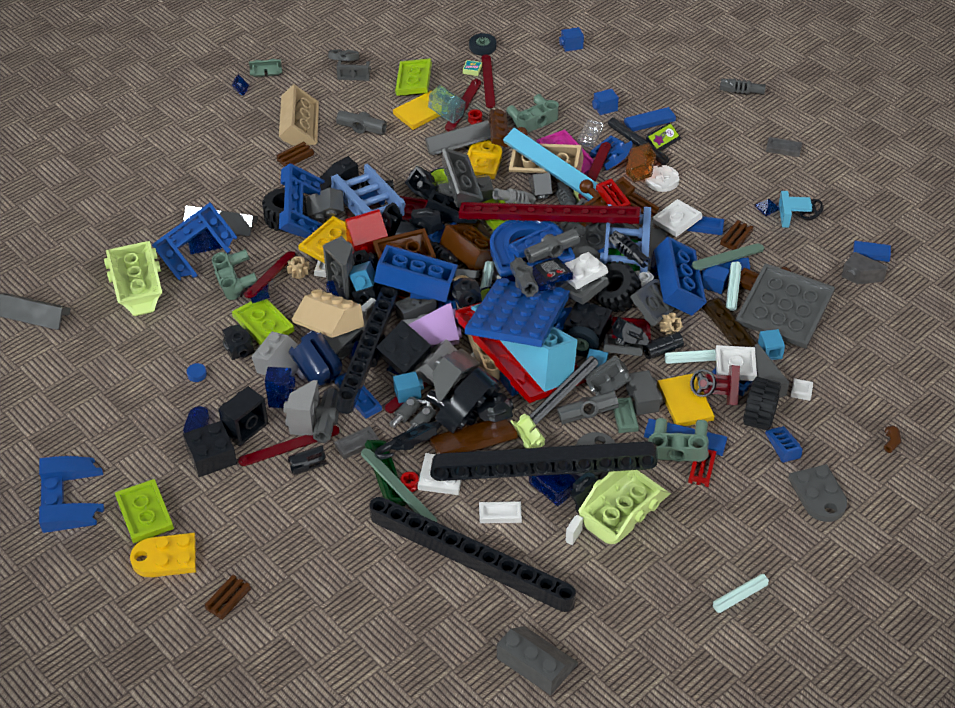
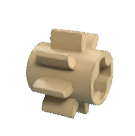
(298, 267)
(670, 323)

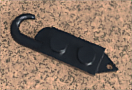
(408, 439)

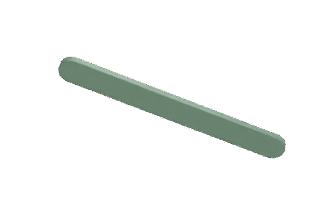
(727, 256)
(396, 484)

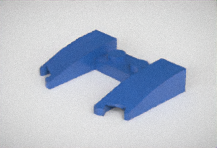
(296, 183)
(203, 219)
(53, 512)

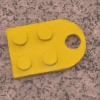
(485, 160)
(165, 555)

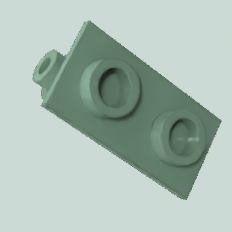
(272, 66)

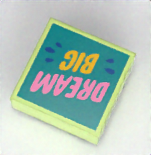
(472, 67)

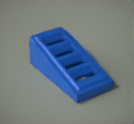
(784, 454)

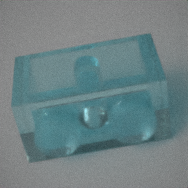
(446, 104)

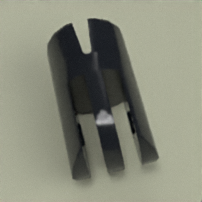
(307, 460)

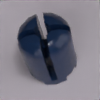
(316, 359)

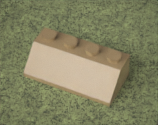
(298, 117)
(569, 153)
(328, 314)

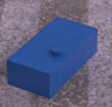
(415, 273)
(678, 280)

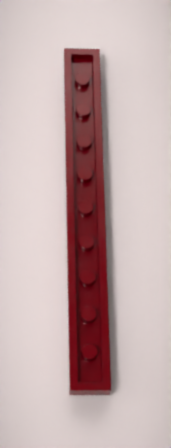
(550, 212)

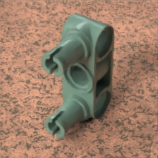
(537, 116)
(226, 276)
(679, 445)

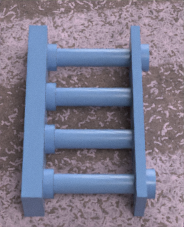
(355, 203)
(643, 233)

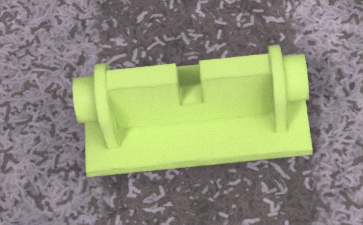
(524, 429)

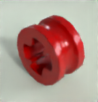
(474, 116)
(406, 477)

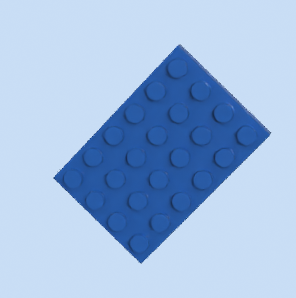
(515, 318)

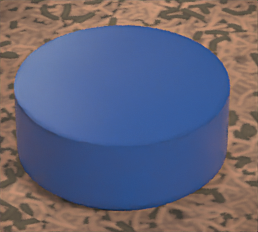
(196, 372)

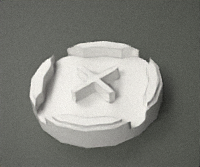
(663, 179)

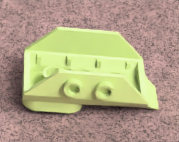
(135, 276)
(620, 503)

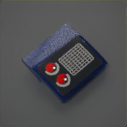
(549, 272)

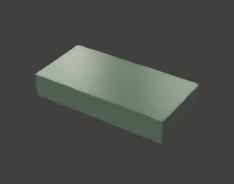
(625, 416)

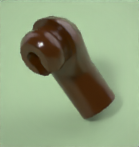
(895, 438)

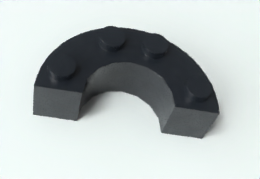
(467, 396)

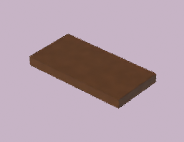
(473, 437)

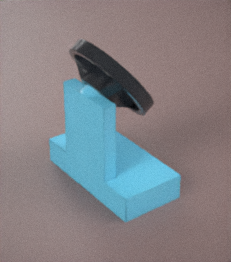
(801, 204)

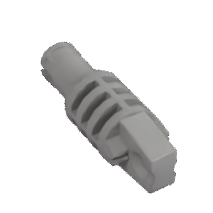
(514, 196)

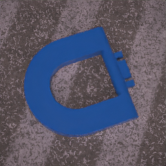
(507, 233)

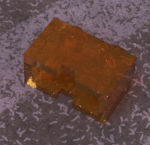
(640, 162)

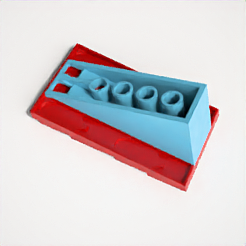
(544, 366)

